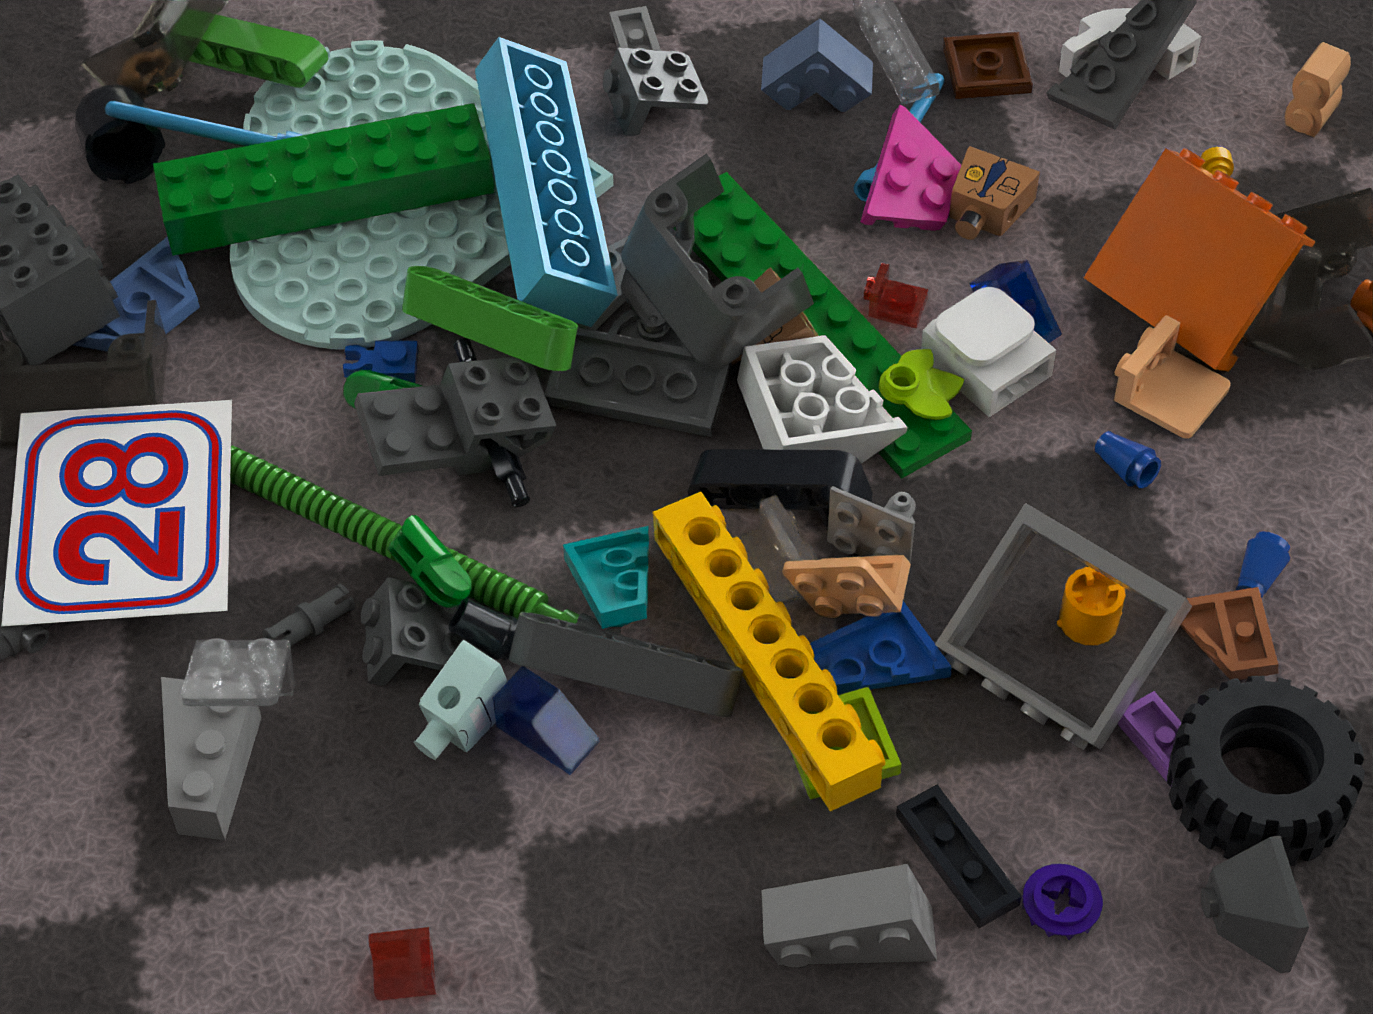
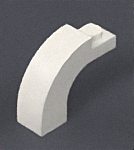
(1178, 57)

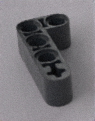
(795, 476)

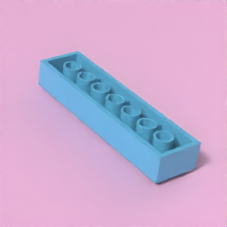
(544, 183)

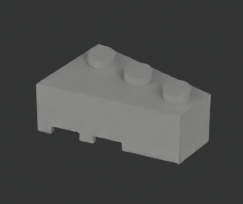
(205, 760)

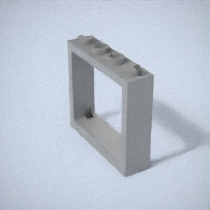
(991, 580)

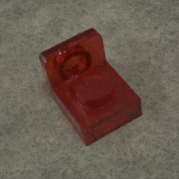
(894, 300)

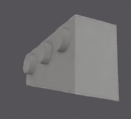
(850, 920)

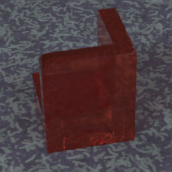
(402, 963)

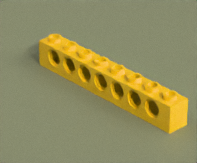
(746, 616)

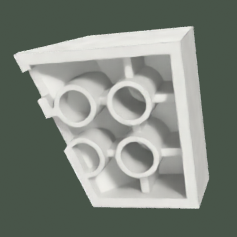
(810, 399)

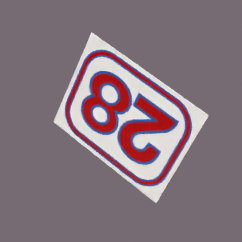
(120, 513)

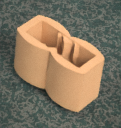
(1317, 89)

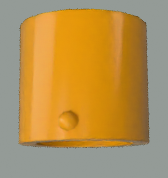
(1091, 607)

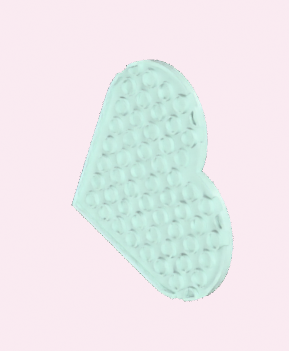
(350, 277)

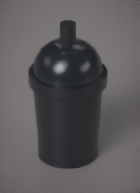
(484, 628)

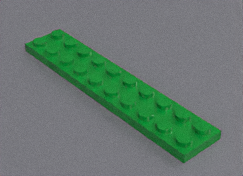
(743, 241)

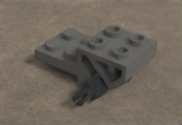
(472, 421)

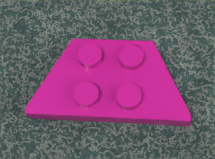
(911, 177)

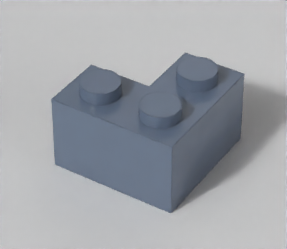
(819, 63)

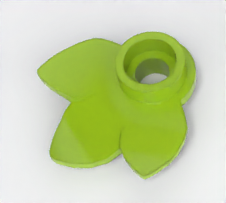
(920, 385)

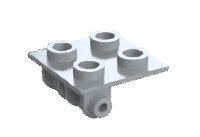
(869, 528)

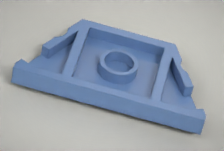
(151, 277)

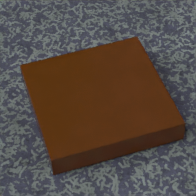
(987, 65)

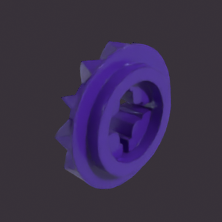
(1050, 883)

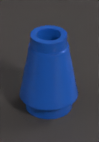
(1128, 459)
(1263, 561)

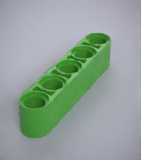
(260, 51)
(490, 318)

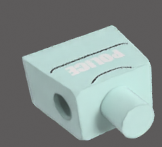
(460, 701)

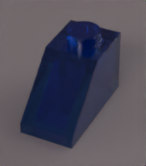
(1022, 286)
(543, 720)

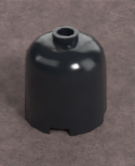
(114, 145)

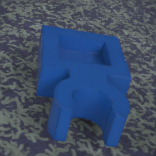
(388, 357)

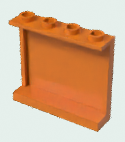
(1197, 255)

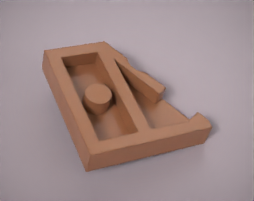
(1233, 632)

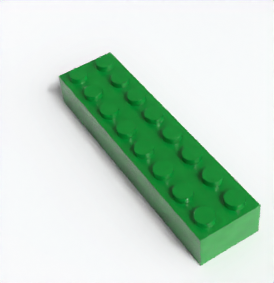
(323, 178)

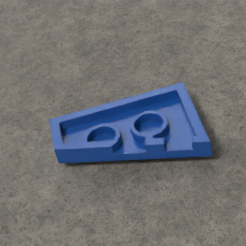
(880, 653)

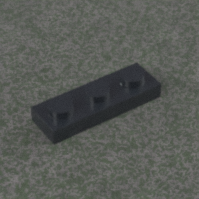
(958, 856)

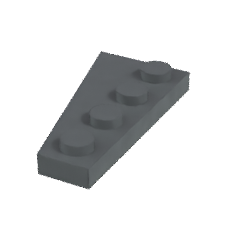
(1121, 64)

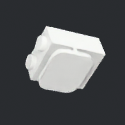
(990, 347)

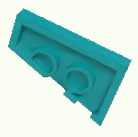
(613, 574)

